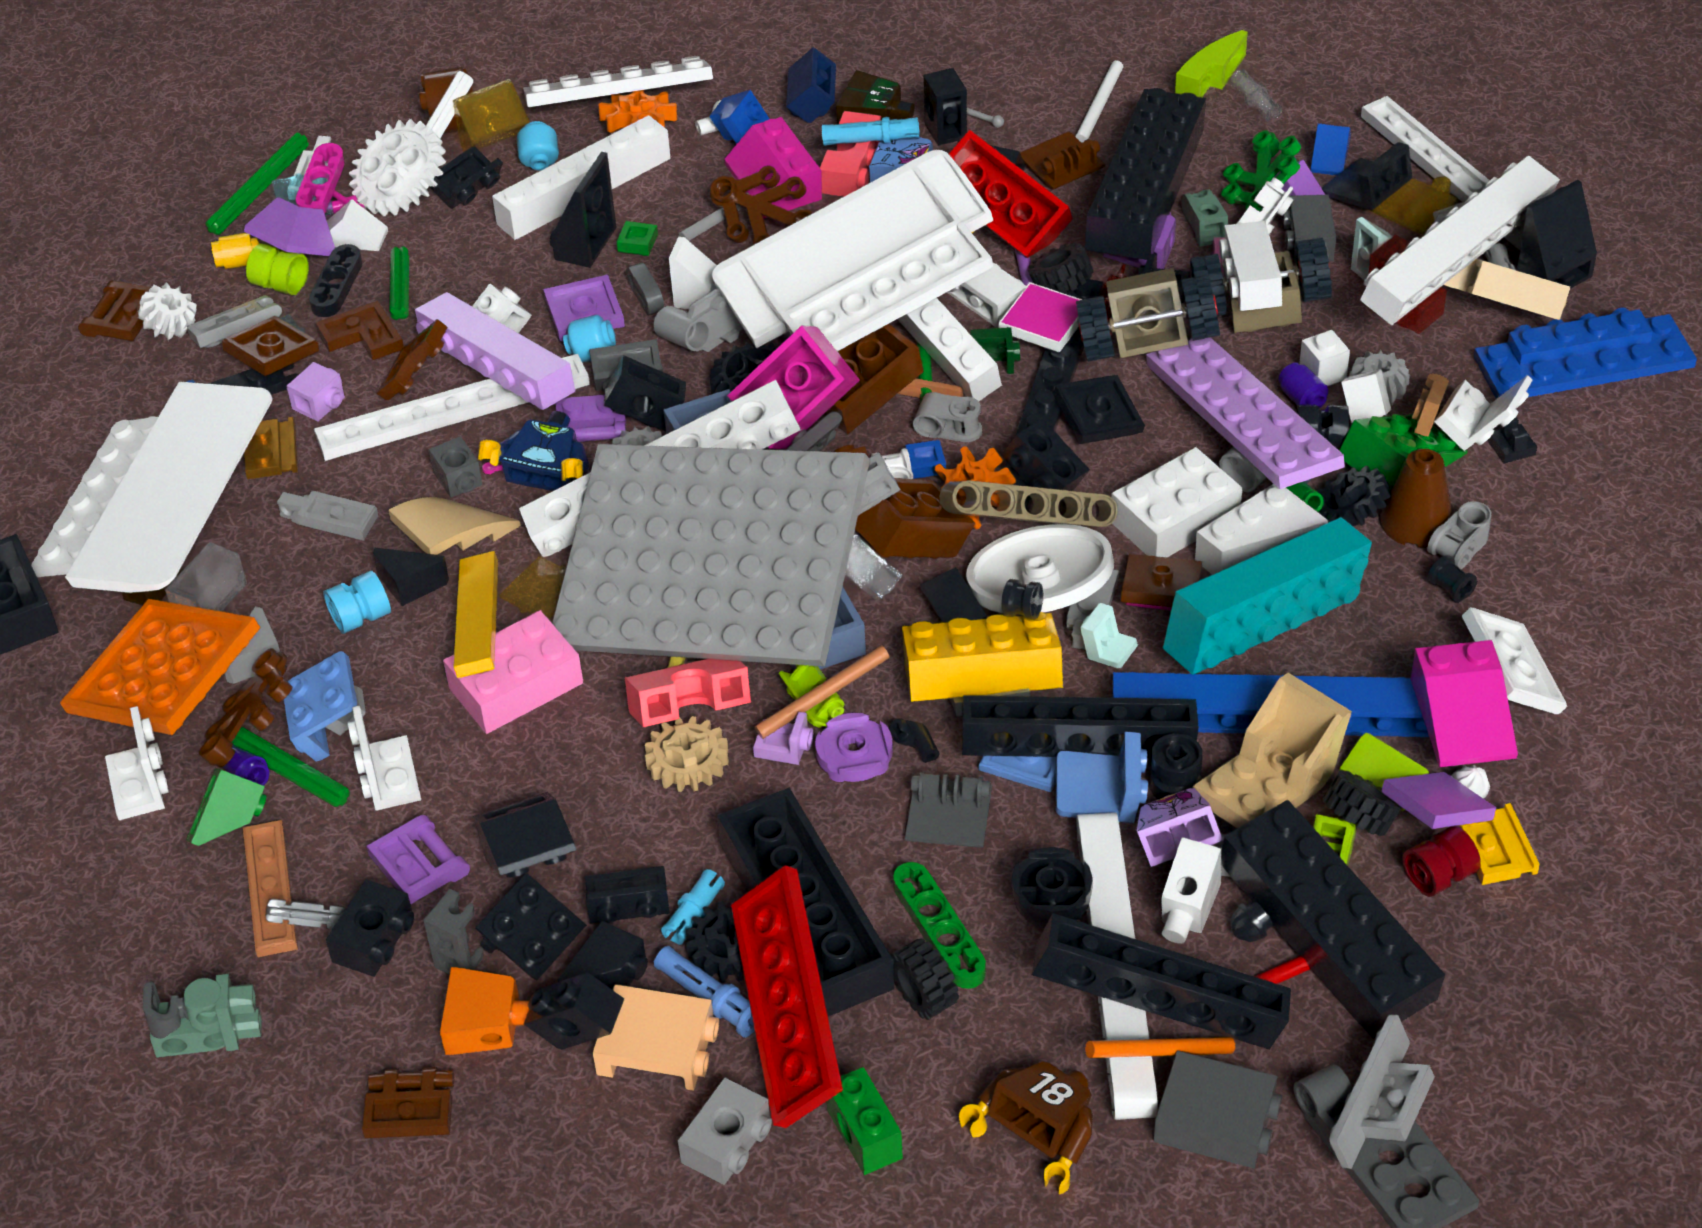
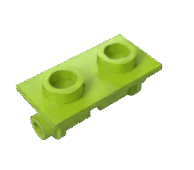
(804, 680)

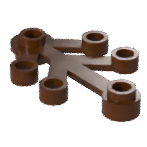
(757, 204)
(248, 700)

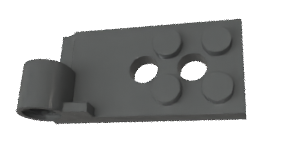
(1449, 1197)

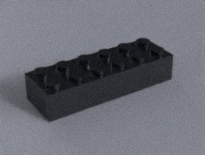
(1331, 918)
(846, 946)

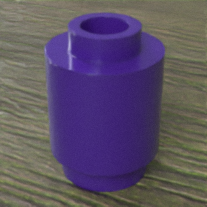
(1303, 385)

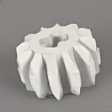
(167, 311)

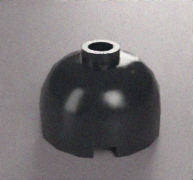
(1051, 884)

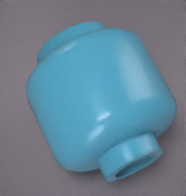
(537, 145)
(588, 334)

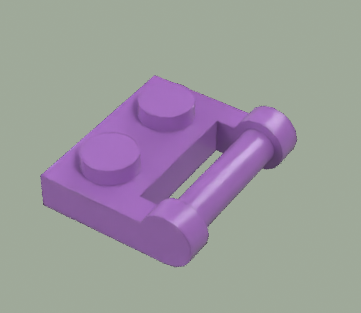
(591, 418)
(408, 866)

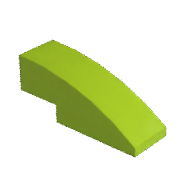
(1212, 65)

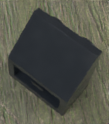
(524, 835)

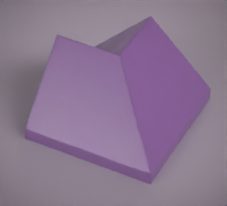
(292, 228)

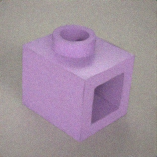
(316, 391)

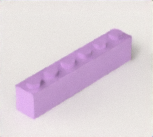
(498, 351)

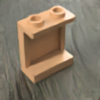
(659, 1035)

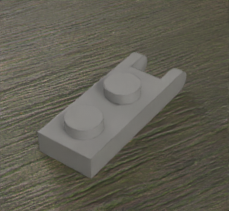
(213, 329)

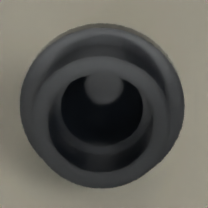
(1250, 922)

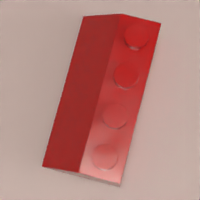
(1021, 208)

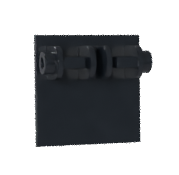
(529, 927)

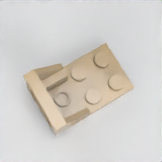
(1283, 755)

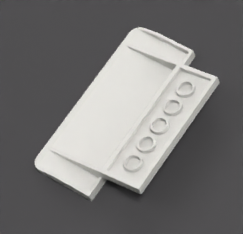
(862, 256)
(152, 490)

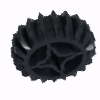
(737, 365)

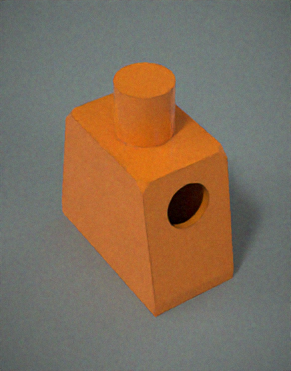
(480, 1012)

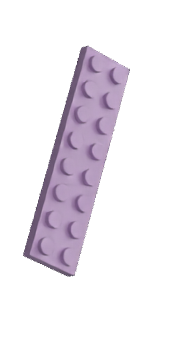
(1246, 412)

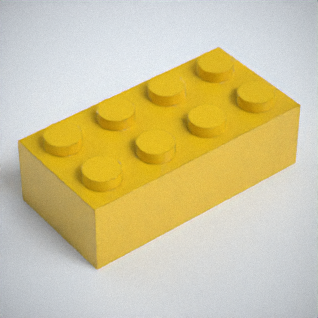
(981, 656)

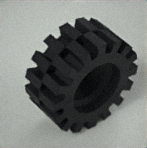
(1062, 268)
(1361, 803)
(924, 979)

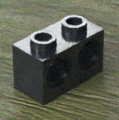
(1044, 458)

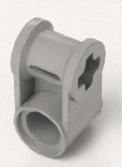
(946, 416)
(1462, 533)

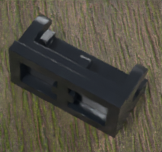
(952, 597)

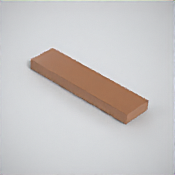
(267, 880)

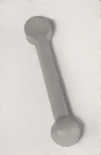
(997, 121)

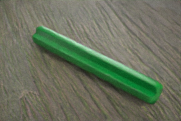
(293, 768)

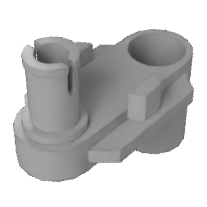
(703, 327)

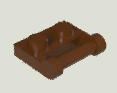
(122, 319)

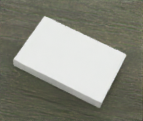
(1523, 668)

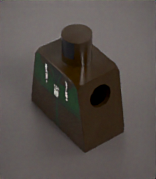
(874, 96)

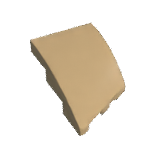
(441, 523)

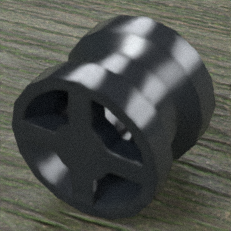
(1022, 599)

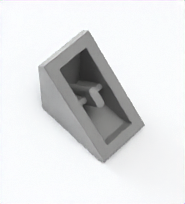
(263, 640)

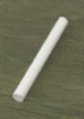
(1099, 101)

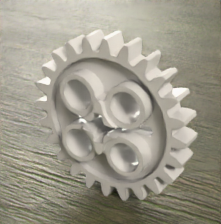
(397, 167)

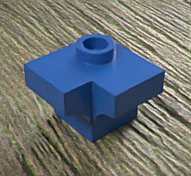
(737, 115)

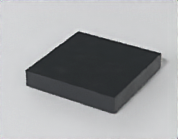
(1098, 409)

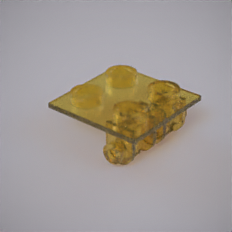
(1416, 202)

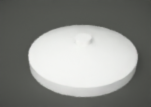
(1062, 557)

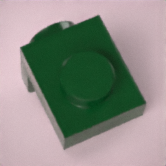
(999, 345)

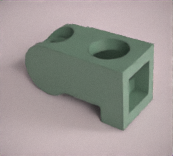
(1205, 216)

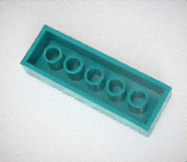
(1266, 595)

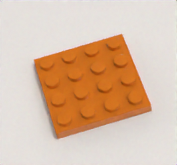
(161, 664)

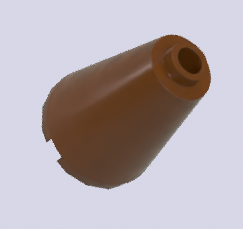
(1417, 499)

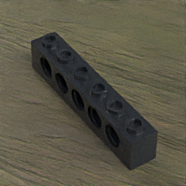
(1076, 724)
(1161, 981)

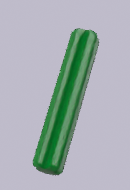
(399, 283)

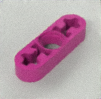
(317, 169)

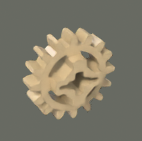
(686, 754)

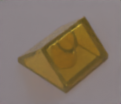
(489, 115)

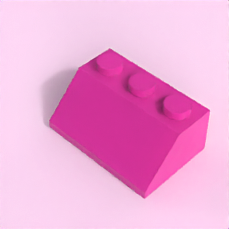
(776, 146)

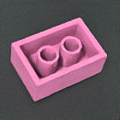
(529, 670)

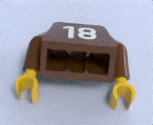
(1043, 1109)

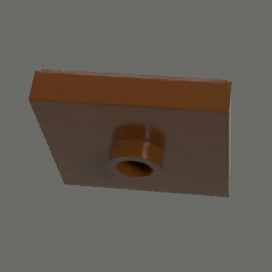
(270, 345)
(1156, 579)

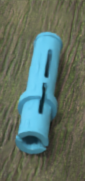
(881, 130)

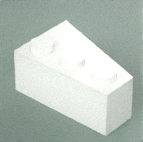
(1254, 528)

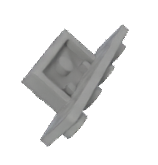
(1384, 1096)

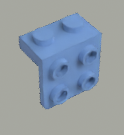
(317, 700)
(1102, 782)

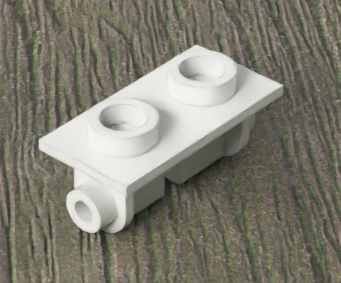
(1272, 200)

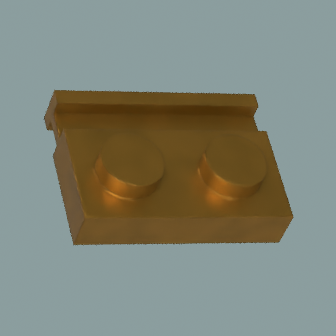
(272, 449)

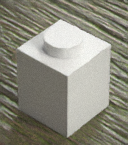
(1326, 357)
(1366, 395)

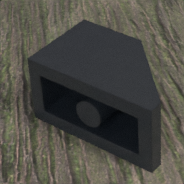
(610, 957)

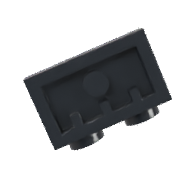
(1372, 182)

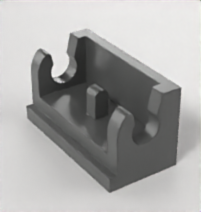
(448, 934)

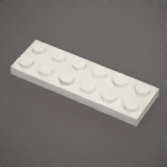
(605, 83)

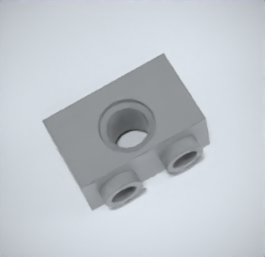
(727, 1110)

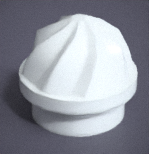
(1474, 779)

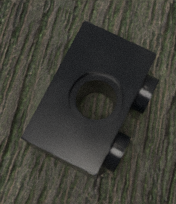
(945, 106)
(636, 379)
(370, 928)
(573, 1011)

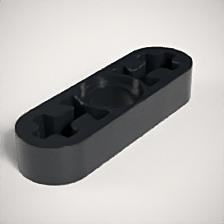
(332, 270)

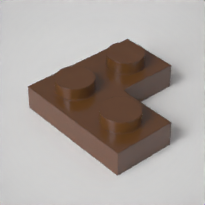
(363, 324)
(411, 359)

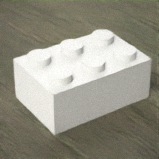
(1174, 503)

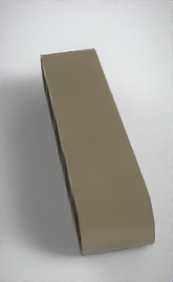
(1044, 503)

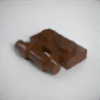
(408, 1112)

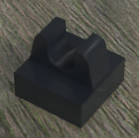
(1512, 442)

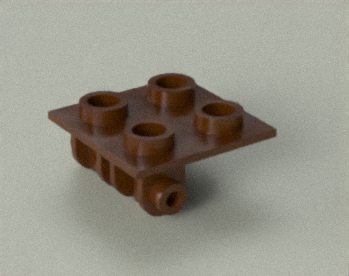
(1063, 159)

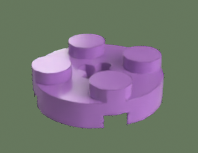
(857, 765)

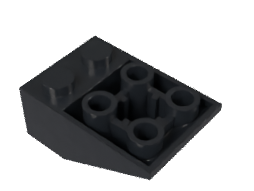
(1559, 238)

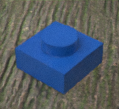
(925, 457)

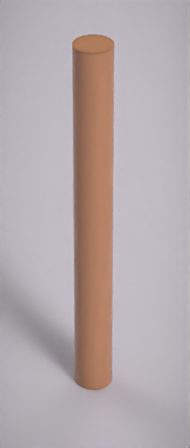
(822, 692)

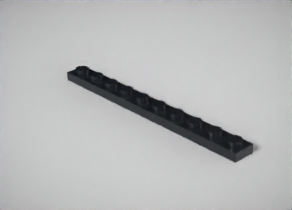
(1054, 370)

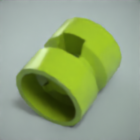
(277, 269)

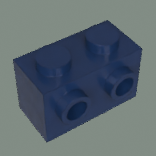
(811, 86)

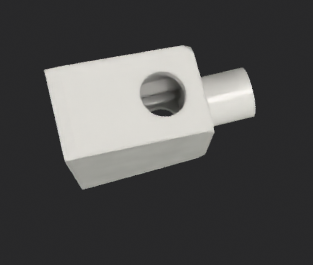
(1190, 889)

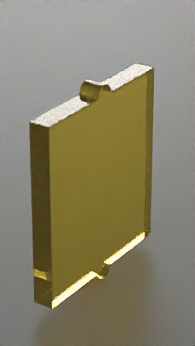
(536, 588)

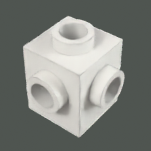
(503, 307)

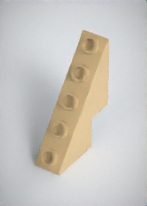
(1512, 288)

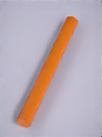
(1159, 1047)

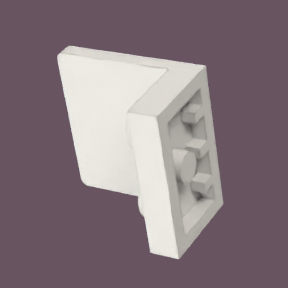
(1471, 418)
(387, 764)
(134, 774)

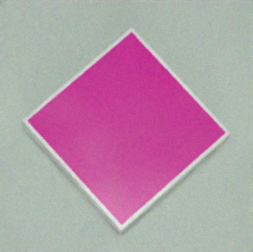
(1042, 317)

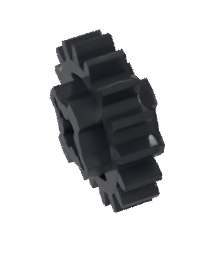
(1354, 496)
(709, 944)

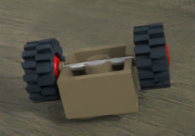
(1310, 269)
(1147, 315)

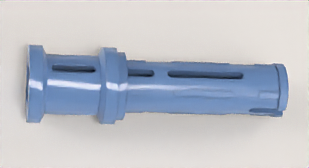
(724, 996)

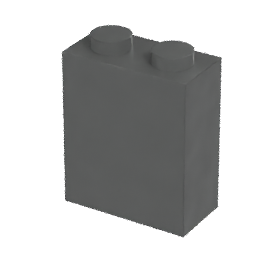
(1217, 1110)

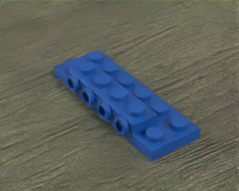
(1585, 352)

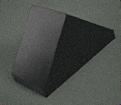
(410, 573)

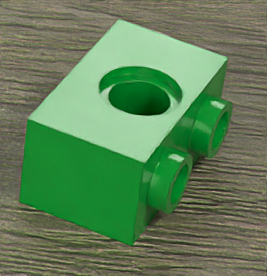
(865, 1122)

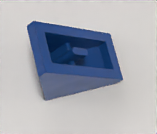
(1330, 149)

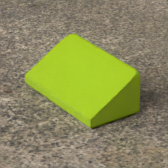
(1379, 761)

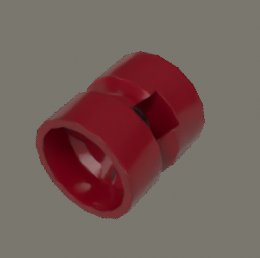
(1443, 859)

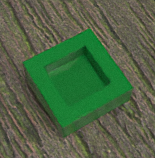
(637, 238)

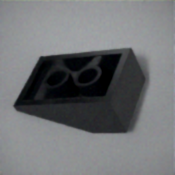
(587, 218)

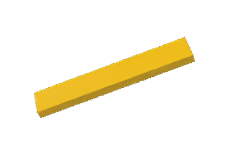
(476, 615)

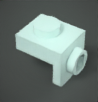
(1103, 640)

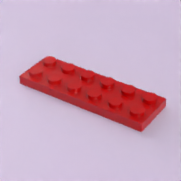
(786, 998)

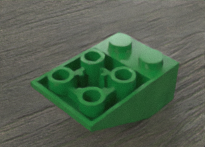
(1388, 442)

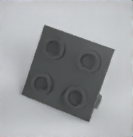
(948, 810)

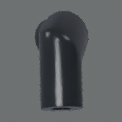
(916, 736)

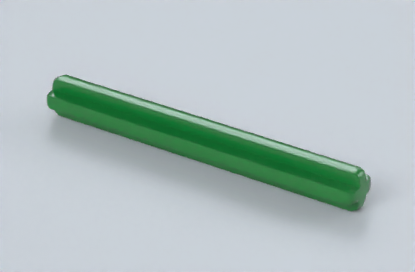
(257, 183)

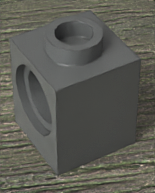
(455, 467)

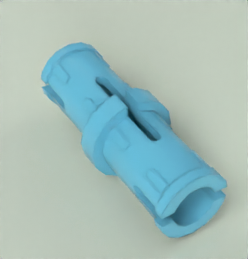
(692, 905)

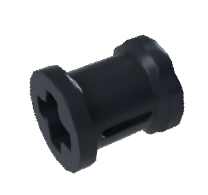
(1452, 578)

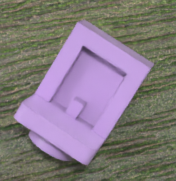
(786, 743)

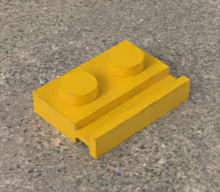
(1502, 847)

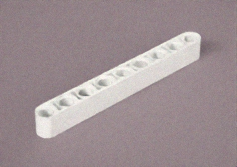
(1130, 1078)

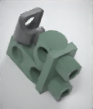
(204, 1019)

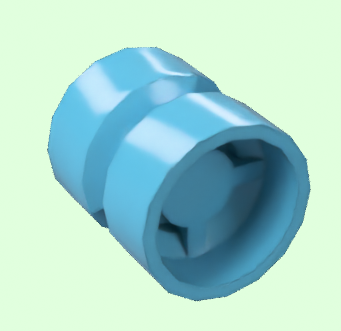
(356, 602)

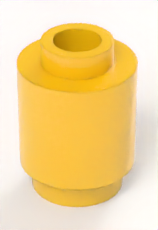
(233, 250)

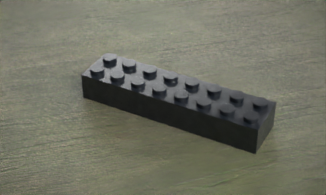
(1145, 174)

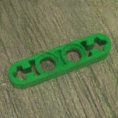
(942, 923)

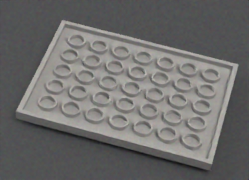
(711, 553)

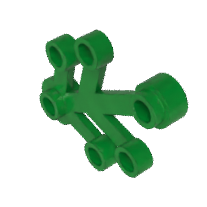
(1265, 146)

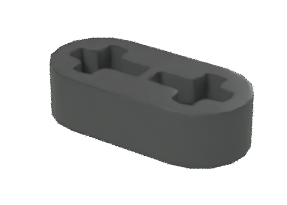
(645, 288)

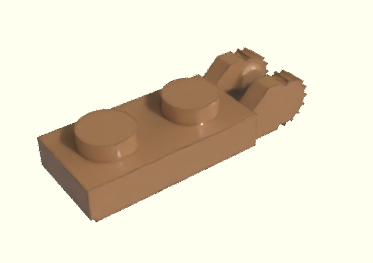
(1429, 403)

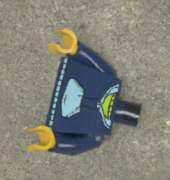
(539, 454)

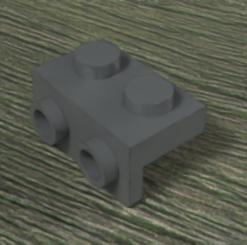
(605, 359)

